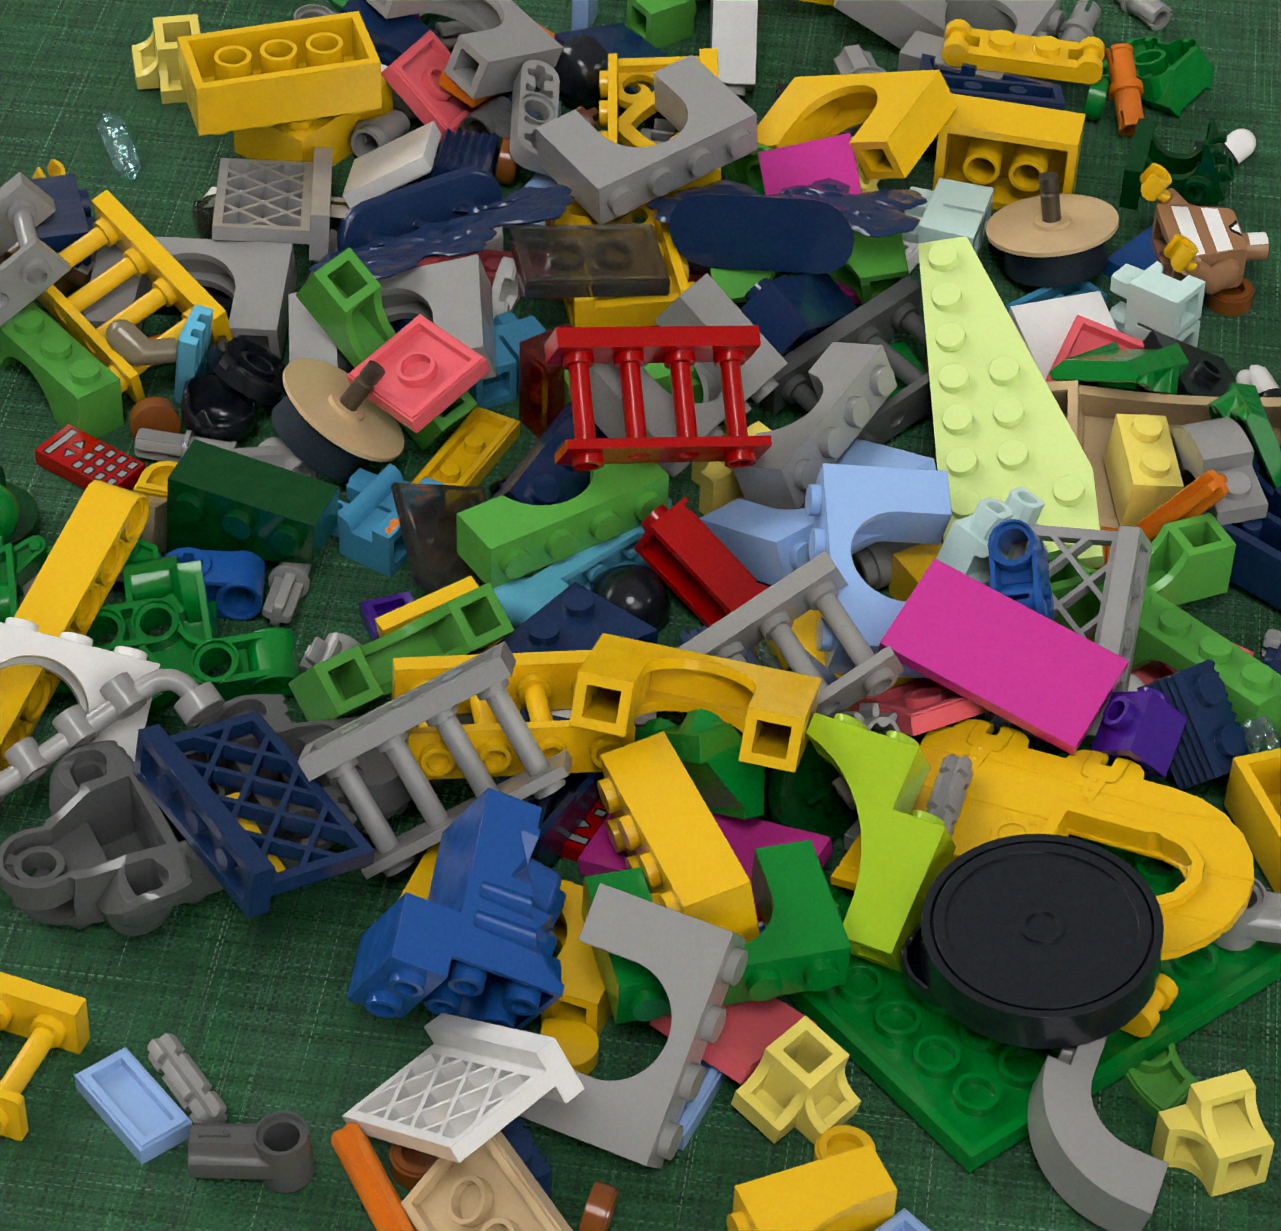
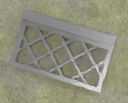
(307, 201)
(1121, 596)

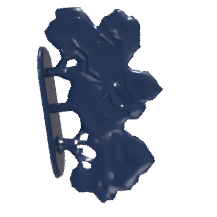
(439, 218)
(782, 232)

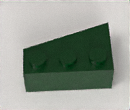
(247, 505)

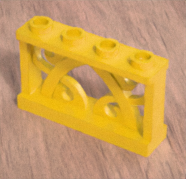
(640, 106)
(629, 310)

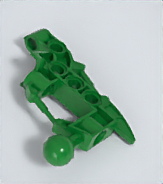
(157, 595)

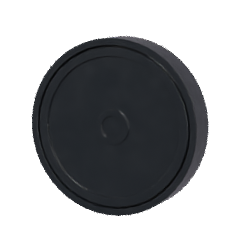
(1041, 941)

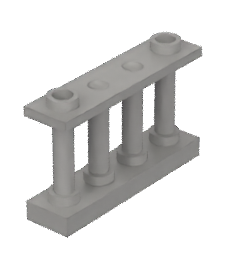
(34, 264)
(771, 618)
(437, 705)

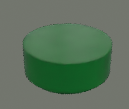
(1095, 99)

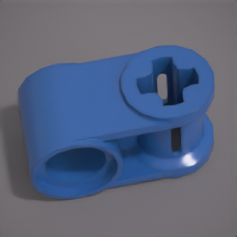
(1025, 577)
(230, 579)

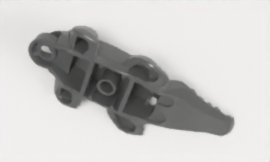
(120, 857)

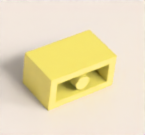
(1141, 466)

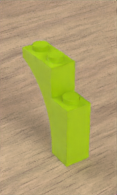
(898, 849)

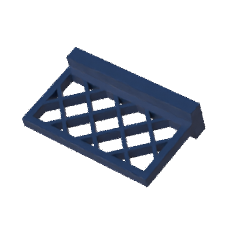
(211, 820)

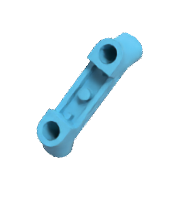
(528, 595)

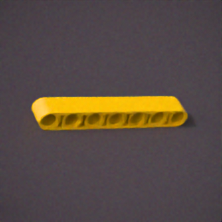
(70, 595)

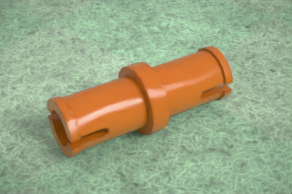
(1124, 87)

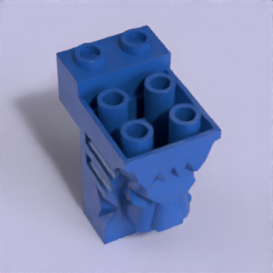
(481, 935)

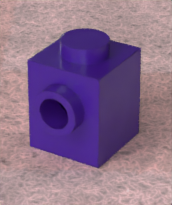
(1140, 729)

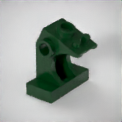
(1194, 180)

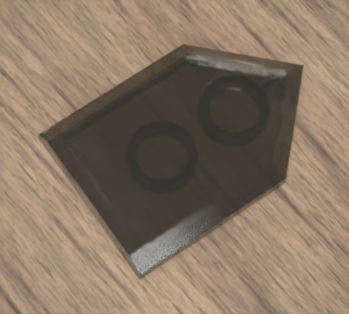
(430, 530)

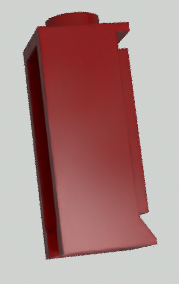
(695, 563)

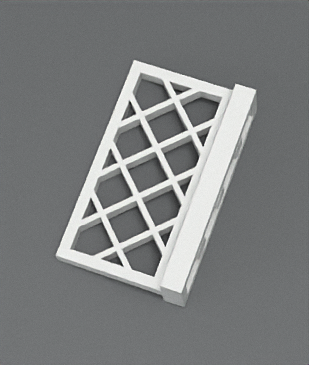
(465, 1087)

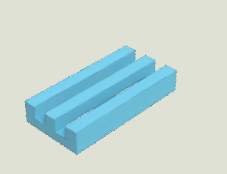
(192, 348)

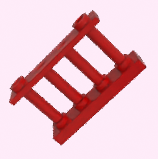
(679, 350)

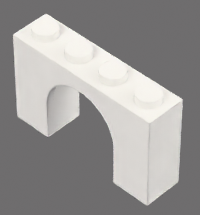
(81, 668)

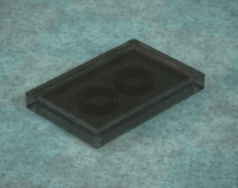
(588, 261)

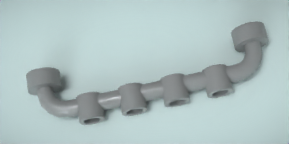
(123, 699)

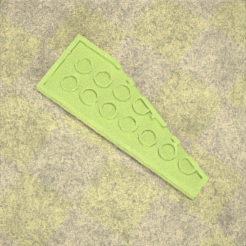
(992, 405)

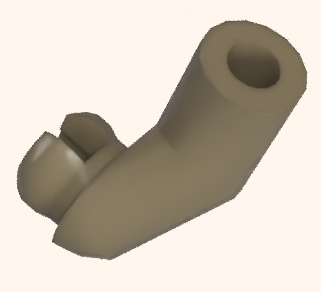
(137, 347)

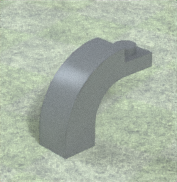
(1227, 450)
(1078, 1153)

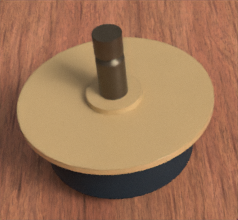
(1053, 236)
(333, 421)

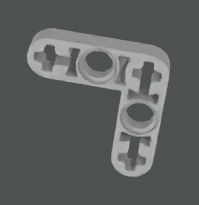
(544, 102)

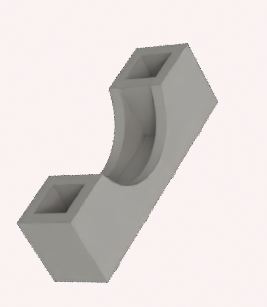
(850, 387)

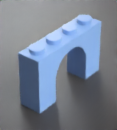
(864, 507)
(777, 540)

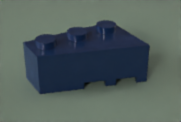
(795, 308)
(538, 478)
(575, 623)

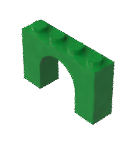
(795, 953)

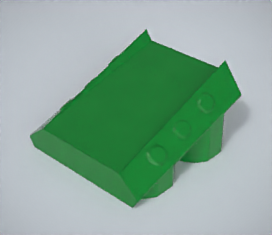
(1169, 72)
(1125, 368)
(1245, 407)
(711, 757)

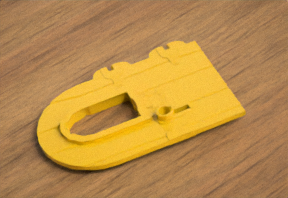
(1078, 795)

